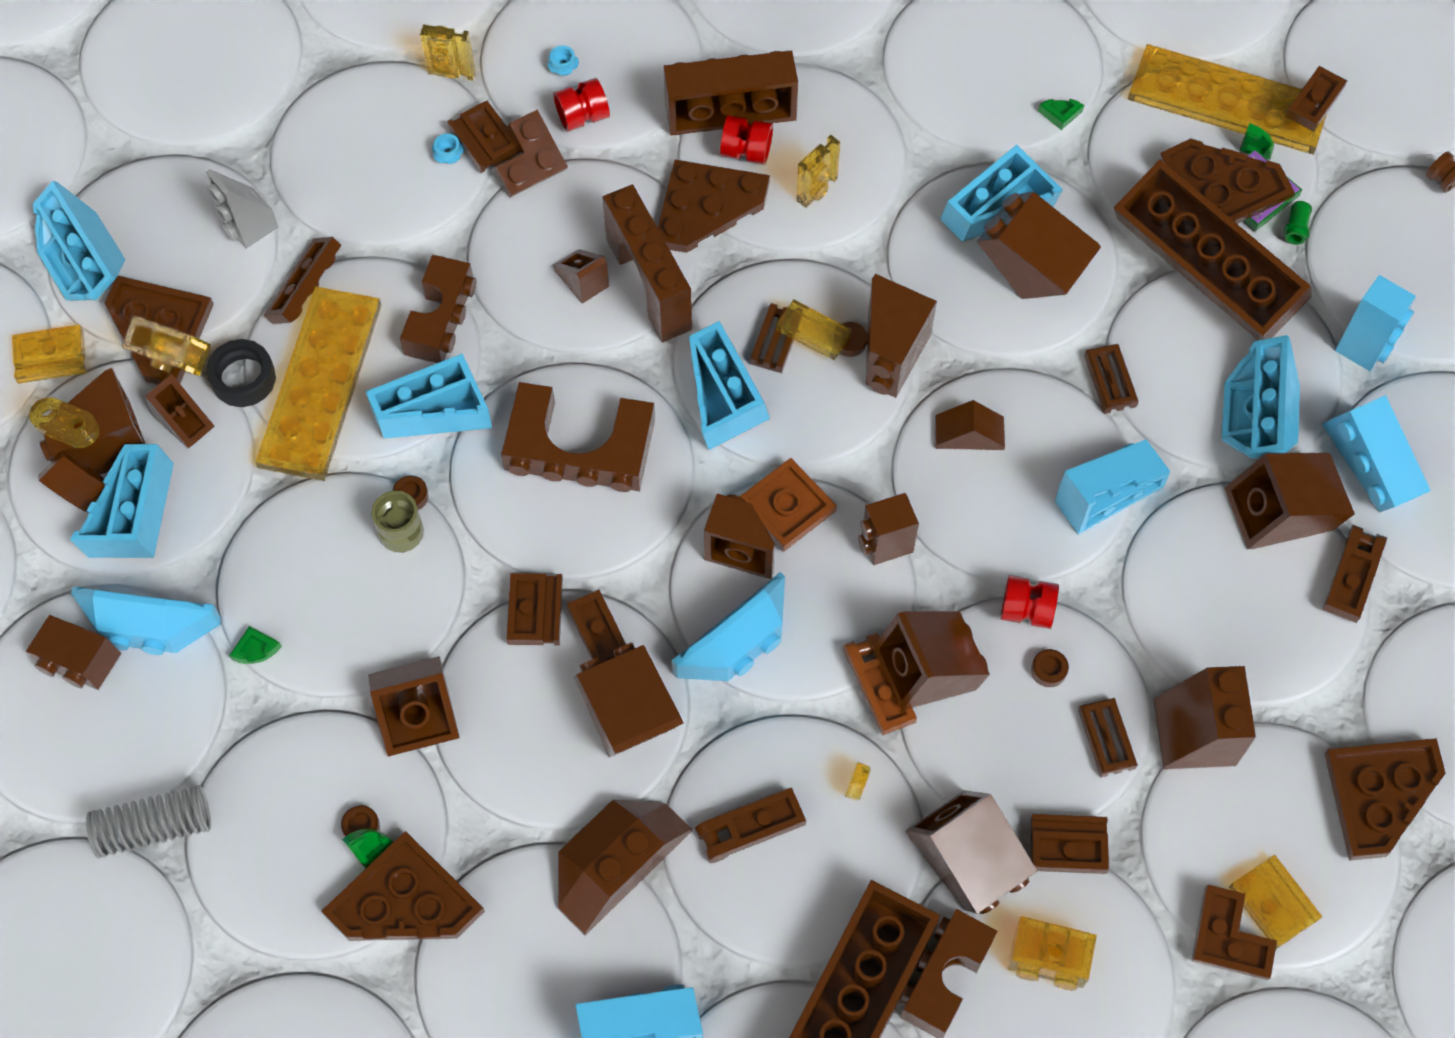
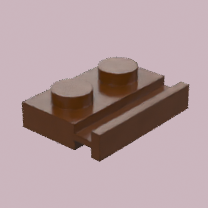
(484, 136)
(534, 609)
(1069, 843)

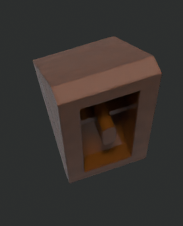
(583, 274)
(177, 411)
(970, 427)

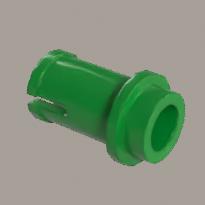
(1297, 228)

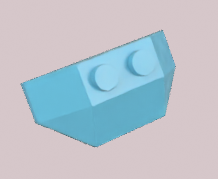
(74, 245)
(1263, 400)
(145, 621)
(737, 638)

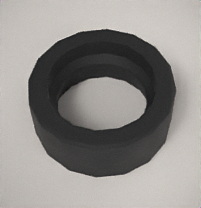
(228, 354)

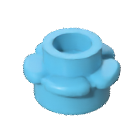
(559, 55)
(447, 142)

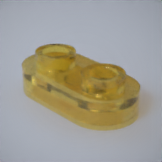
(61, 421)

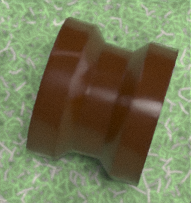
(1443, 171)

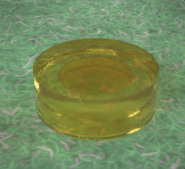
(858, 781)

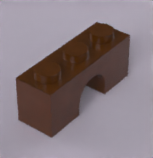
(432, 333)
(962, 943)

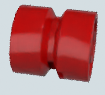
(581, 104)
(757, 137)
(1029, 601)

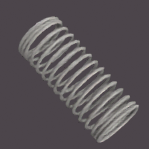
(102, 849)

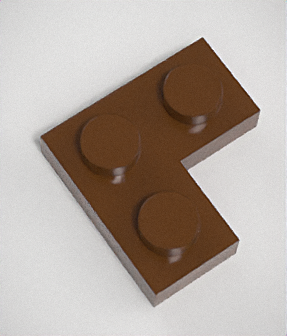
(538, 159)
(1220, 941)

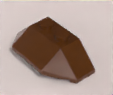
(614, 857)

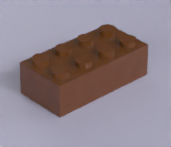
(743, 86)

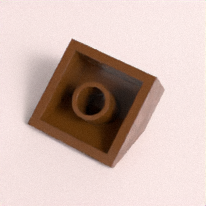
(738, 537)
(413, 706)

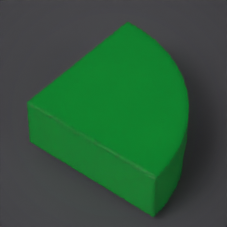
(1060, 111)
(1257, 139)
(254, 647)
(367, 845)

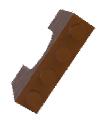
(636, 237)
(615, 464)

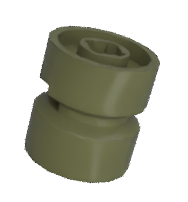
(397, 521)

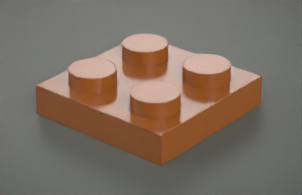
(789, 504)

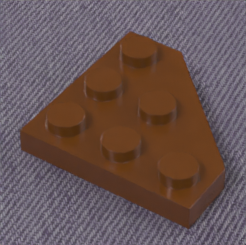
(1230, 178)
(707, 202)
(161, 305)
(1381, 791)
(403, 898)

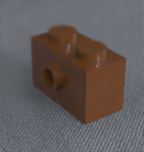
(888, 529)
(73, 653)

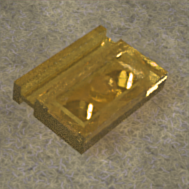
(447, 52)
(816, 172)
(48, 354)
(1276, 901)

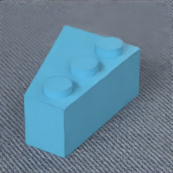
(983, 197)
(1377, 324)
(724, 387)
(430, 402)
(1378, 453)
(1110, 484)
(131, 506)
(642, 1015)

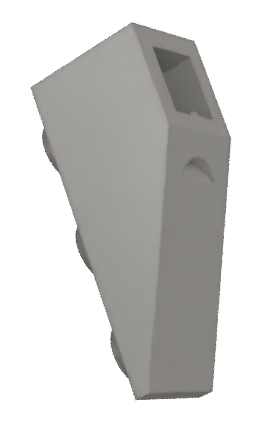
(241, 208)

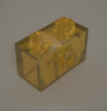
(166, 346)
(1052, 953)

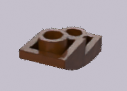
(72, 481)

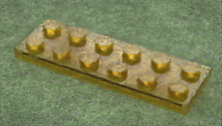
(1220, 96)
(319, 384)

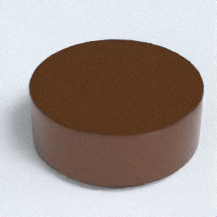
(857, 341)
(415, 488)
(1049, 668)
(359, 818)

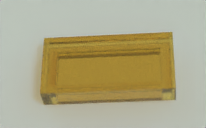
(814, 329)

